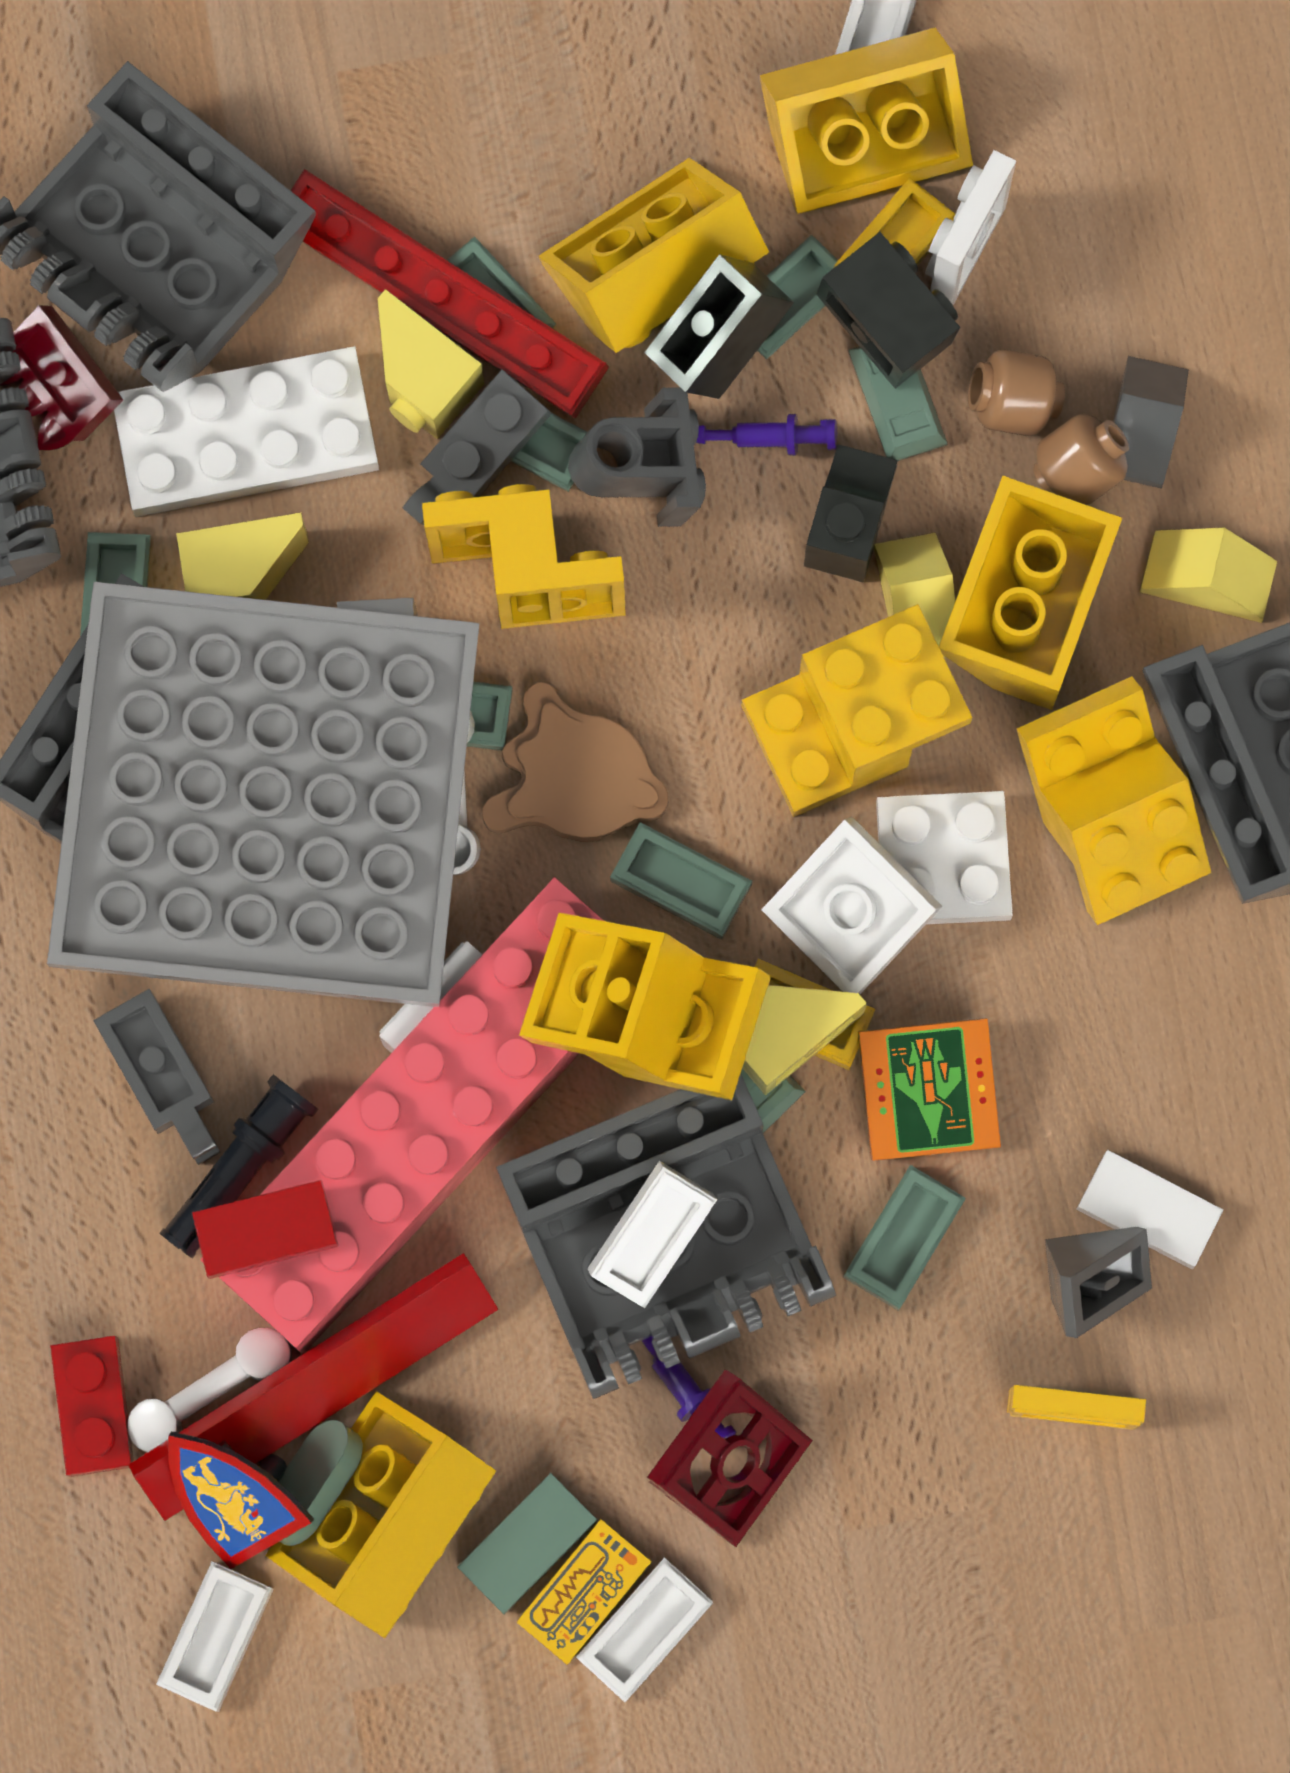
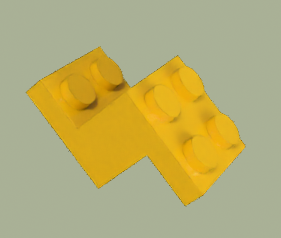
(521, 540)
(856, 710)
(1114, 800)
(645, 1005)

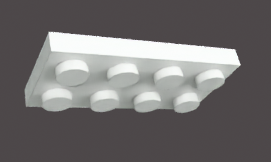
(245, 432)

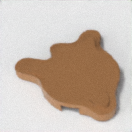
(576, 774)

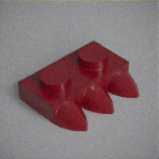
(61, 380)

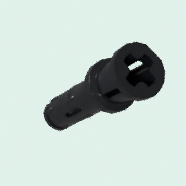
(257, 1140)

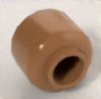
(1015, 392)
(1082, 459)

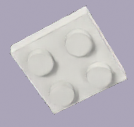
(963, 239)
(953, 850)
(851, 907)

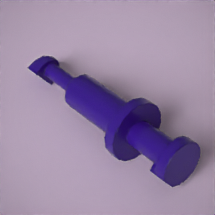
(775, 434)
(683, 1389)

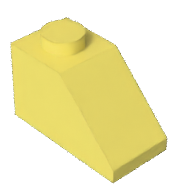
(423, 369)
(241, 557)
(794, 1028)

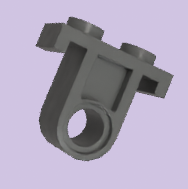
(651, 457)

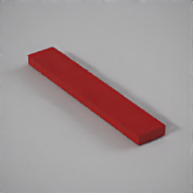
(449, 298)
(331, 1374)

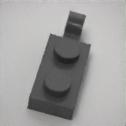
(480, 442)
(159, 1071)

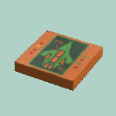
(929, 1089)

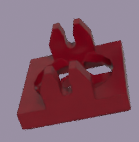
(782, 1452)

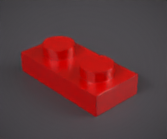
(92, 1406)

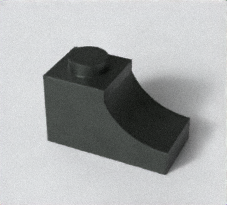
(849, 513)

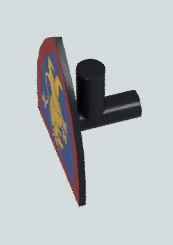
(231, 1499)

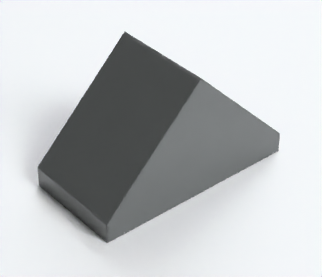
(1150, 416)
(1096, 1275)

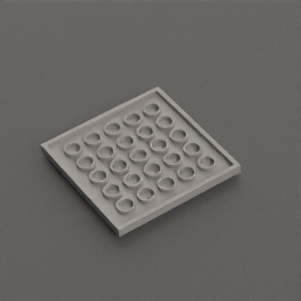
(264, 795)

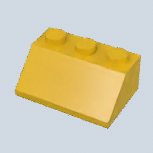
(867, 119)
(651, 251)
(1028, 591)
(389, 1517)

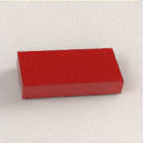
(265, 1229)

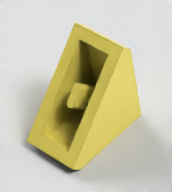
(1209, 571)
(914, 574)

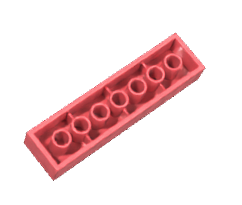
(416, 1127)

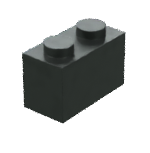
(889, 308)
(719, 327)

